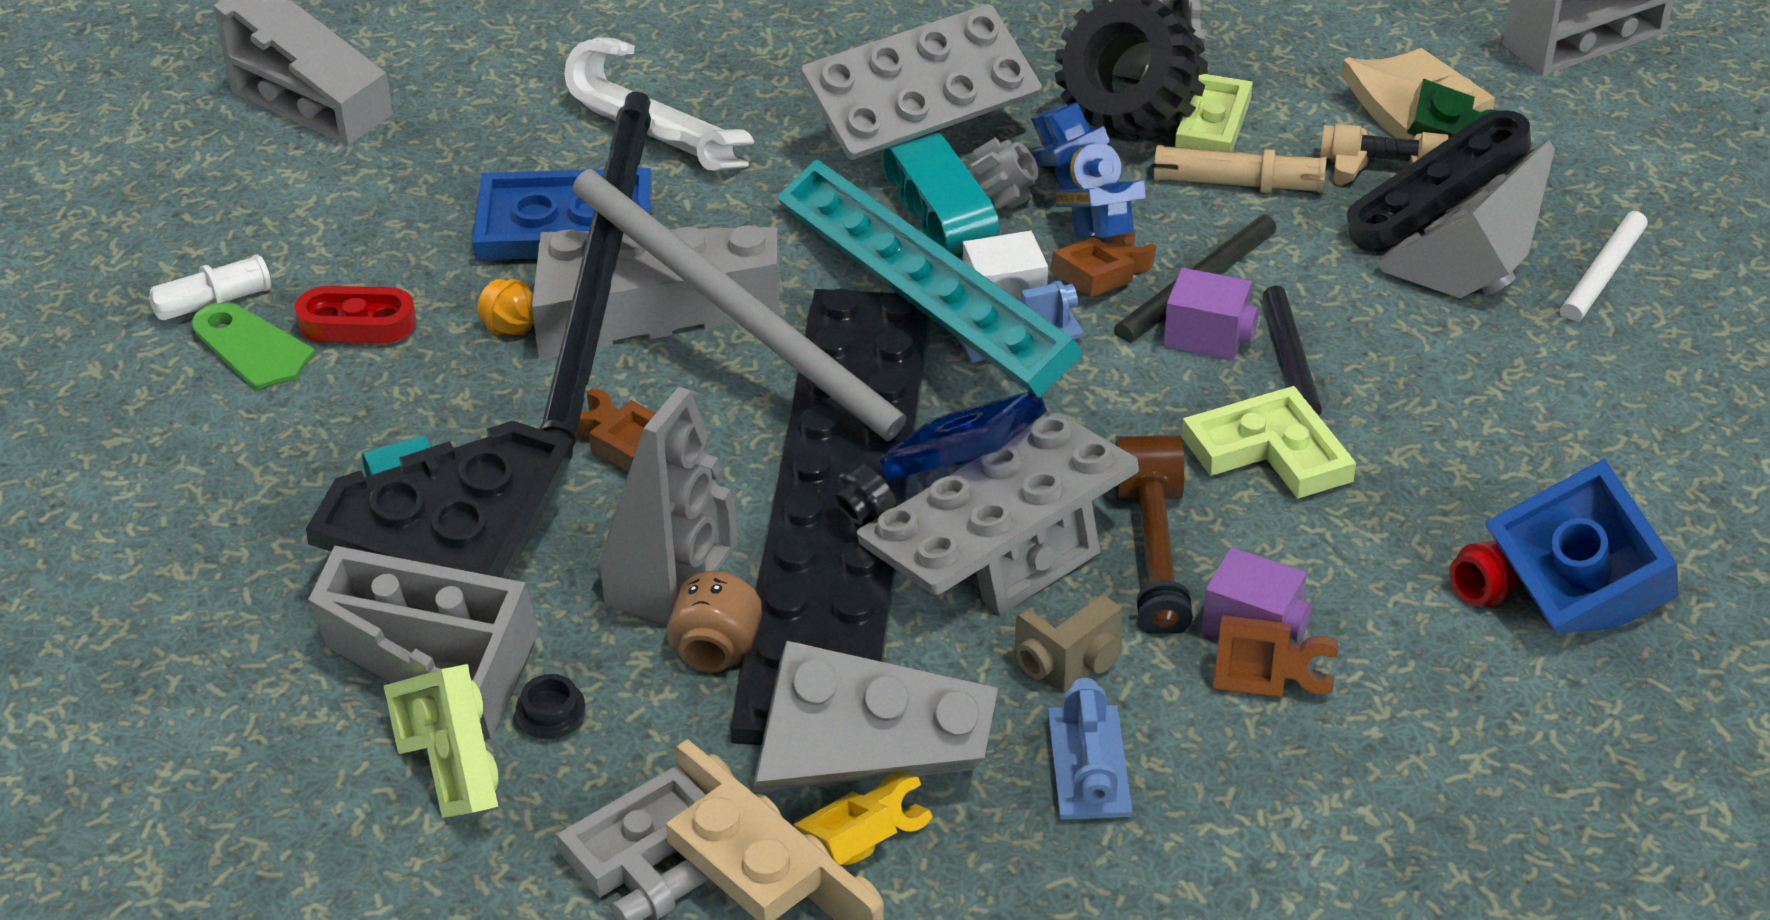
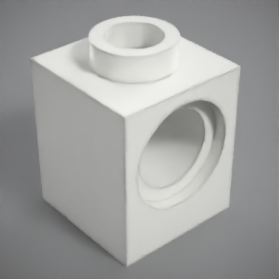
(1008, 261)

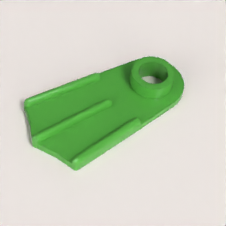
(251, 345)

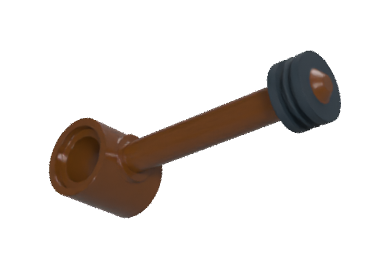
(1163, 603)

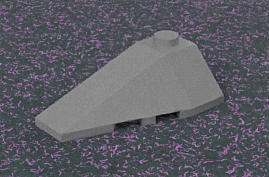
(669, 515)

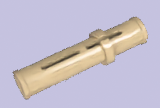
(1240, 169)

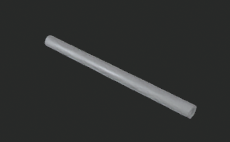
(740, 305)

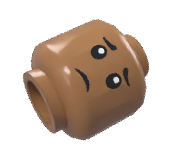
(714, 621)

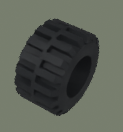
(1163, 90)

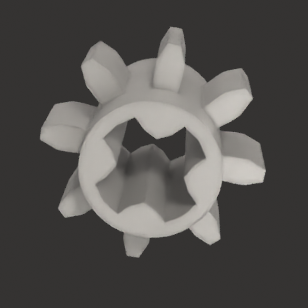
(1005, 172)

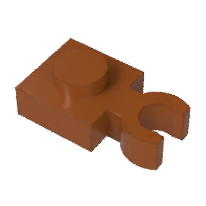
(1099, 266)
(611, 430)
(1258, 657)

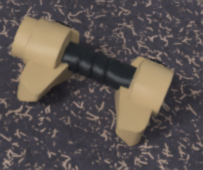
(1352, 147)

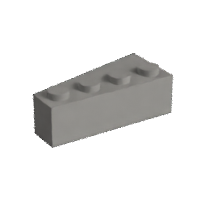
(644, 291)

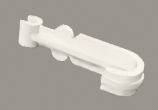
(589, 85)

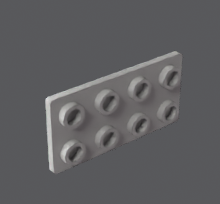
(920, 81)
(1006, 515)

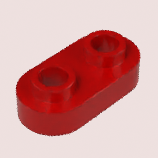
(355, 314)

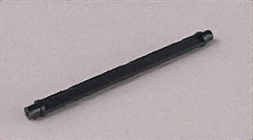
(595, 275)

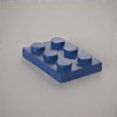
(521, 205)

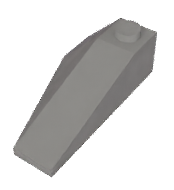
(1480, 235)

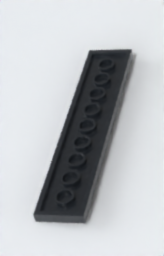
(814, 573)

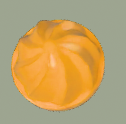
(506, 307)

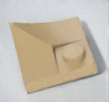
(1389, 86)

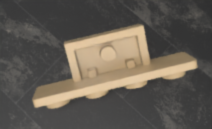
(757, 853)

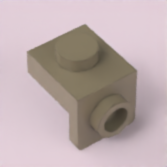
(1074, 648)

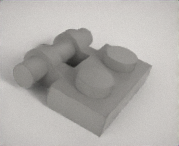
(630, 838)

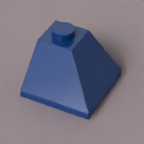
(1586, 552)

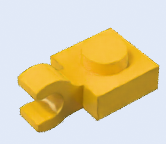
(859, 822)

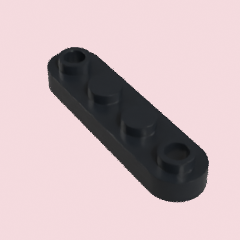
(1438, 179)

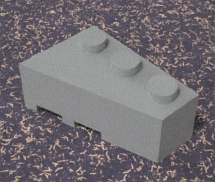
(1567, 32)
(300, 68)
(423, 618)
(864, 719)

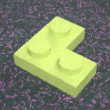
(1217, 114)
(1272, 428)
(444, 716)

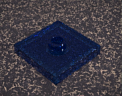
(963, 435)

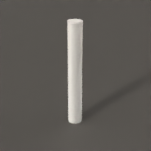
(1604, 266)

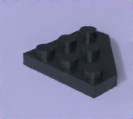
(449, 504)

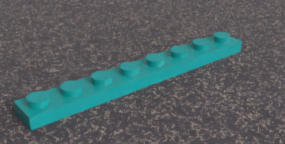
(932, 279)

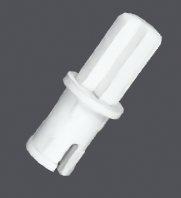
(210, 287)

